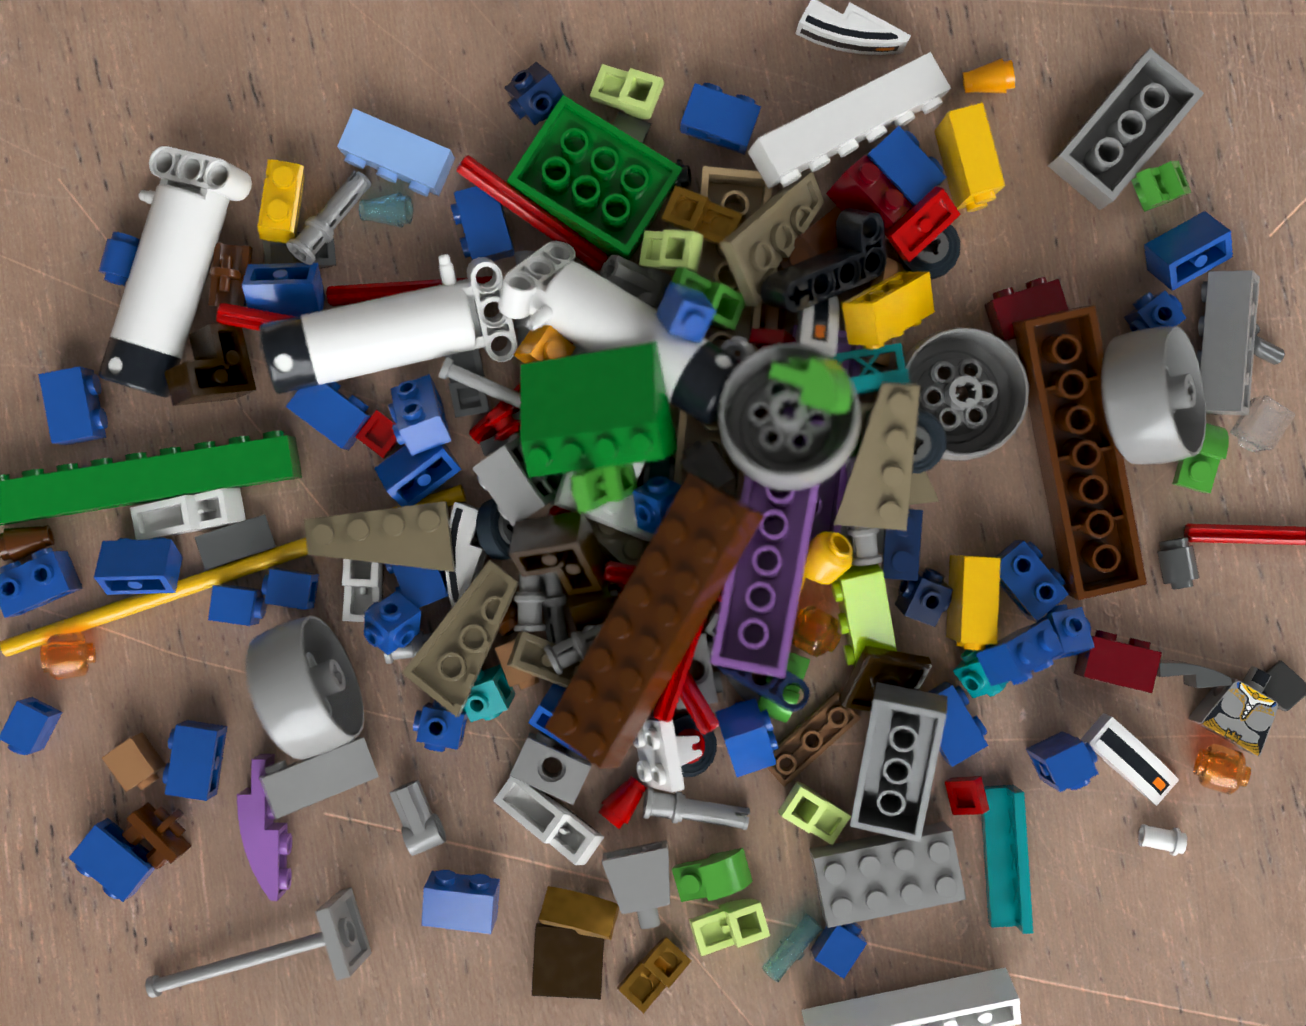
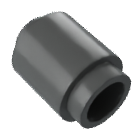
(1178, 563)

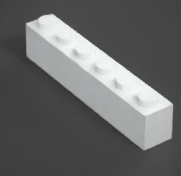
(849, 120)
(961, 1001)

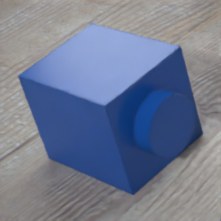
(685, 312)
(290, 588)
(236, 605)
(29, 726)
(839, 947)

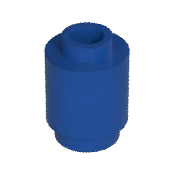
(118, 258)

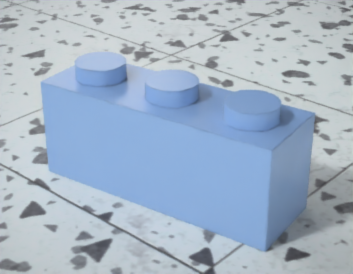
(395, 153)

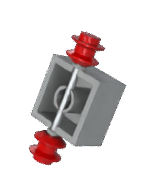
(506, 473)

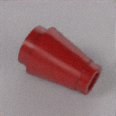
(622, 803)

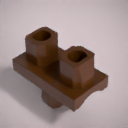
(228, 274)
(160, 831)

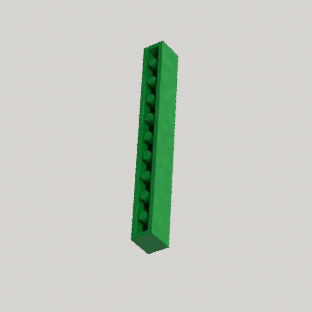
(148, 478)

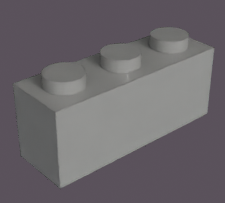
(317, 777)

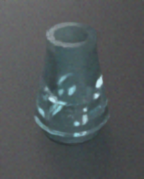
(387, 209)

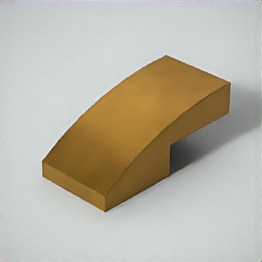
(697, 214)
(579, 912)
(653, 974)

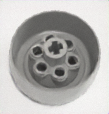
(994, 367)
(1154, 396)
(782, 464)
(304, 687)

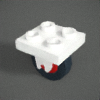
(672, 752)

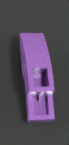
(263, 840)

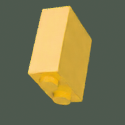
(969, 157)
(974, 602)

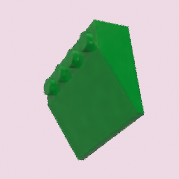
(595, 178)
(595, 410)

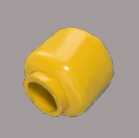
(828, 557)

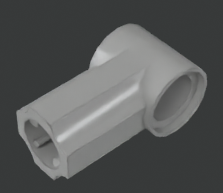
(642, 282)
(420, 826)

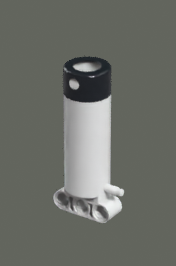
(170, 266)
(605, 317)
(388, 331)

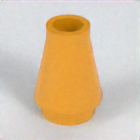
(990, 78)

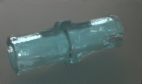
(792, 948)

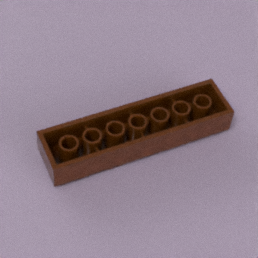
(1077, 455)
(653, 622)

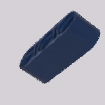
(773, 690)

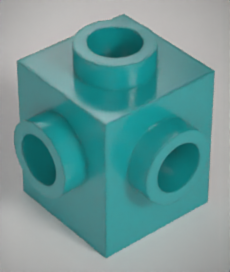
(973, 677)
(489, 695)

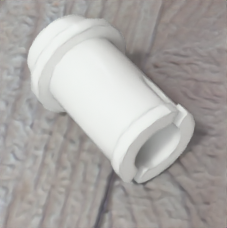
(1163, 839)

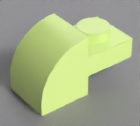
(628, 91)
(671, 250)
(814, 813)
(732, 924)

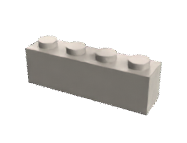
(1228, 340)

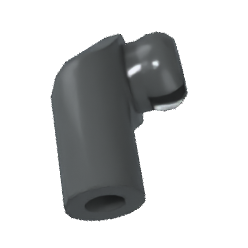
(1267, 350)

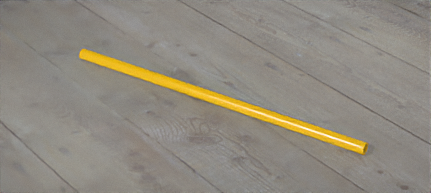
(184, 587)

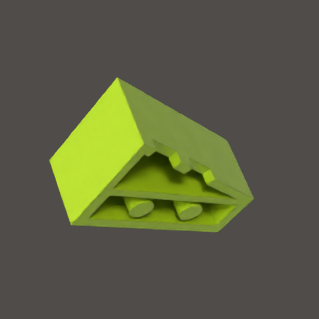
(863, 611)

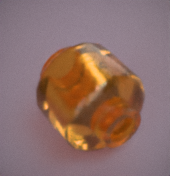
(815, 631)
(67, 655)
(1221, 769)

